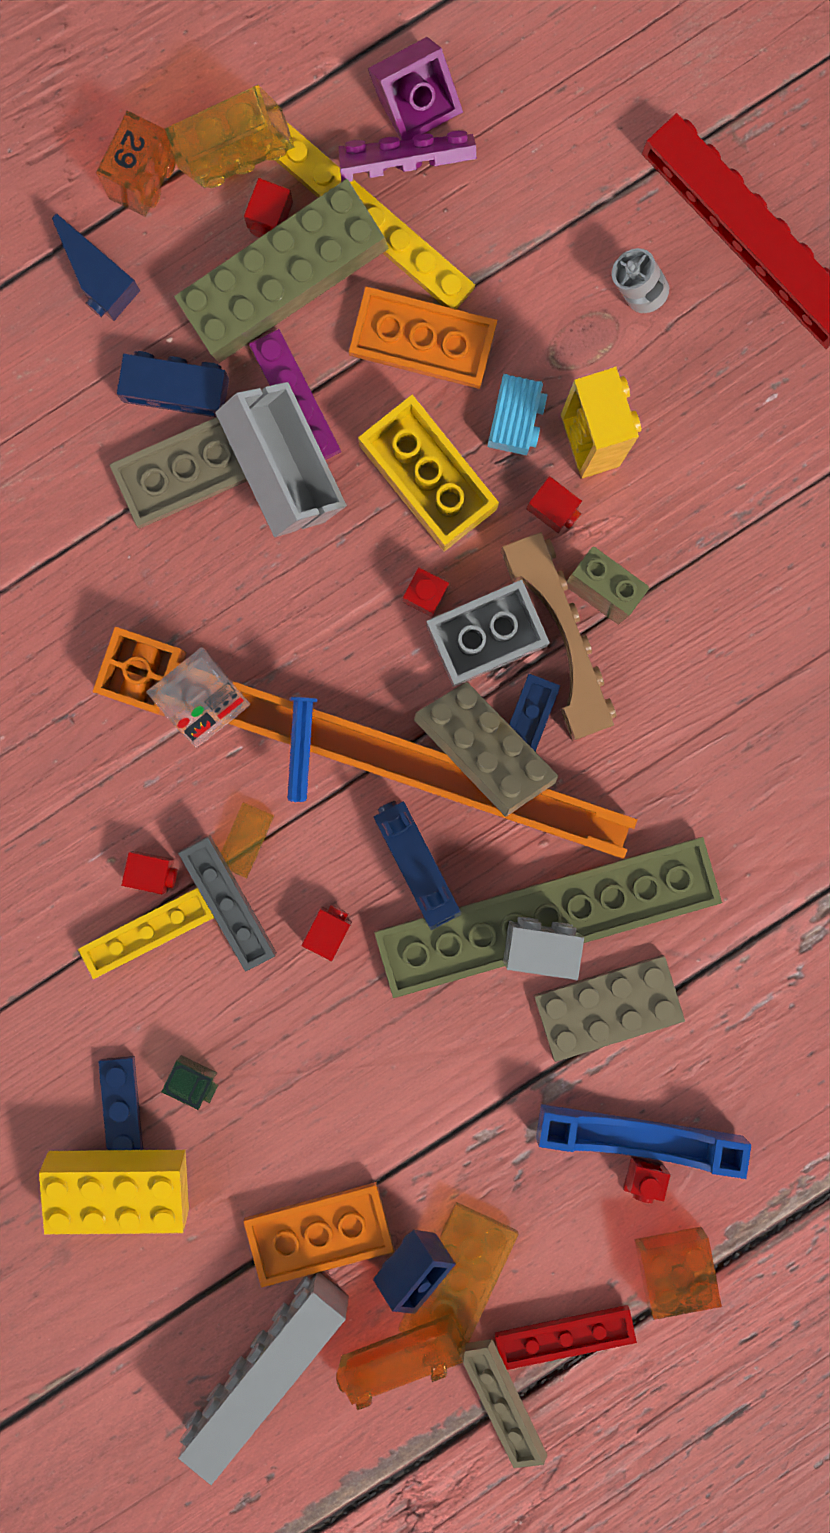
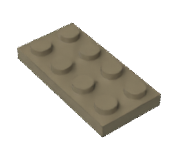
(178, 473)
(486, 748)
(609, 1008)

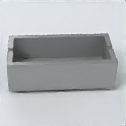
(280, 458)

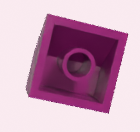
(416, 88)

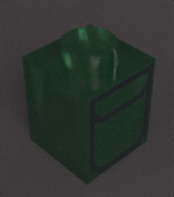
(191, 1083)

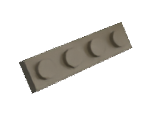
(503, 1404)

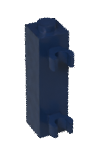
(416, 864)

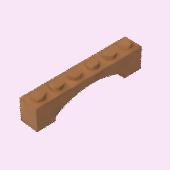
(586, 707)

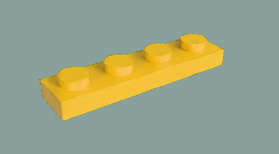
(145, 933)

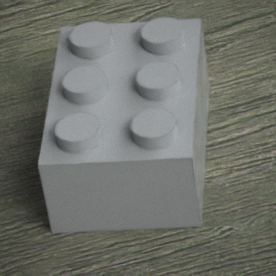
(487, 633)

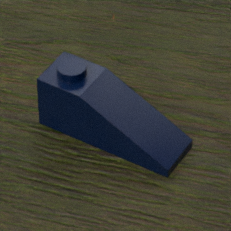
(102, 281)

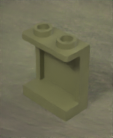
(607, 586)

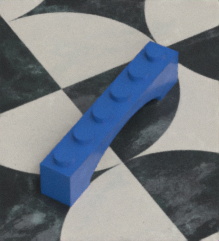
(598, 1132)

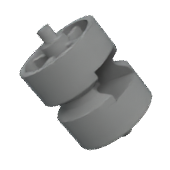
(640, 280)

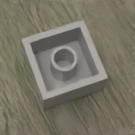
(543, 949)

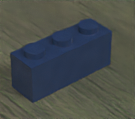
(172, 384)

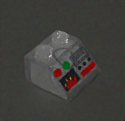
(198, 697)

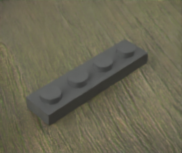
(227, 903)

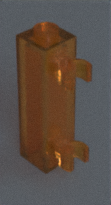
(401, 1360)

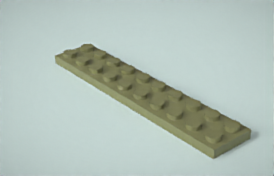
(593, 901)

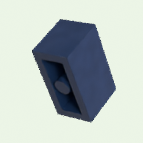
(413, 1271)

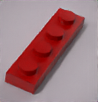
(566, 1337)

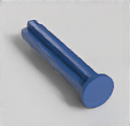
(300, 748)

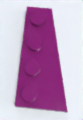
(404, 154)

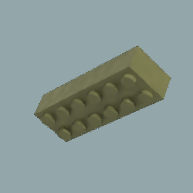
(282, 271)

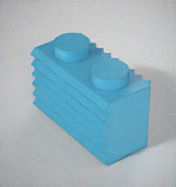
(515, 415)

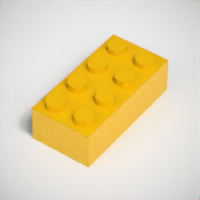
(600, 422)
(428, 473)
(114, 1192)

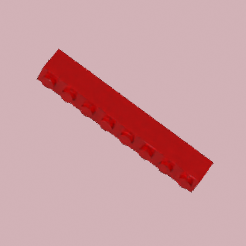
(743, 223)

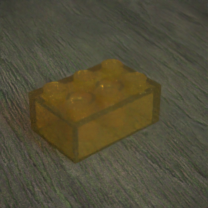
(230, 137)

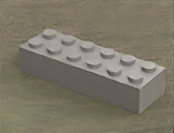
(263, 1377)

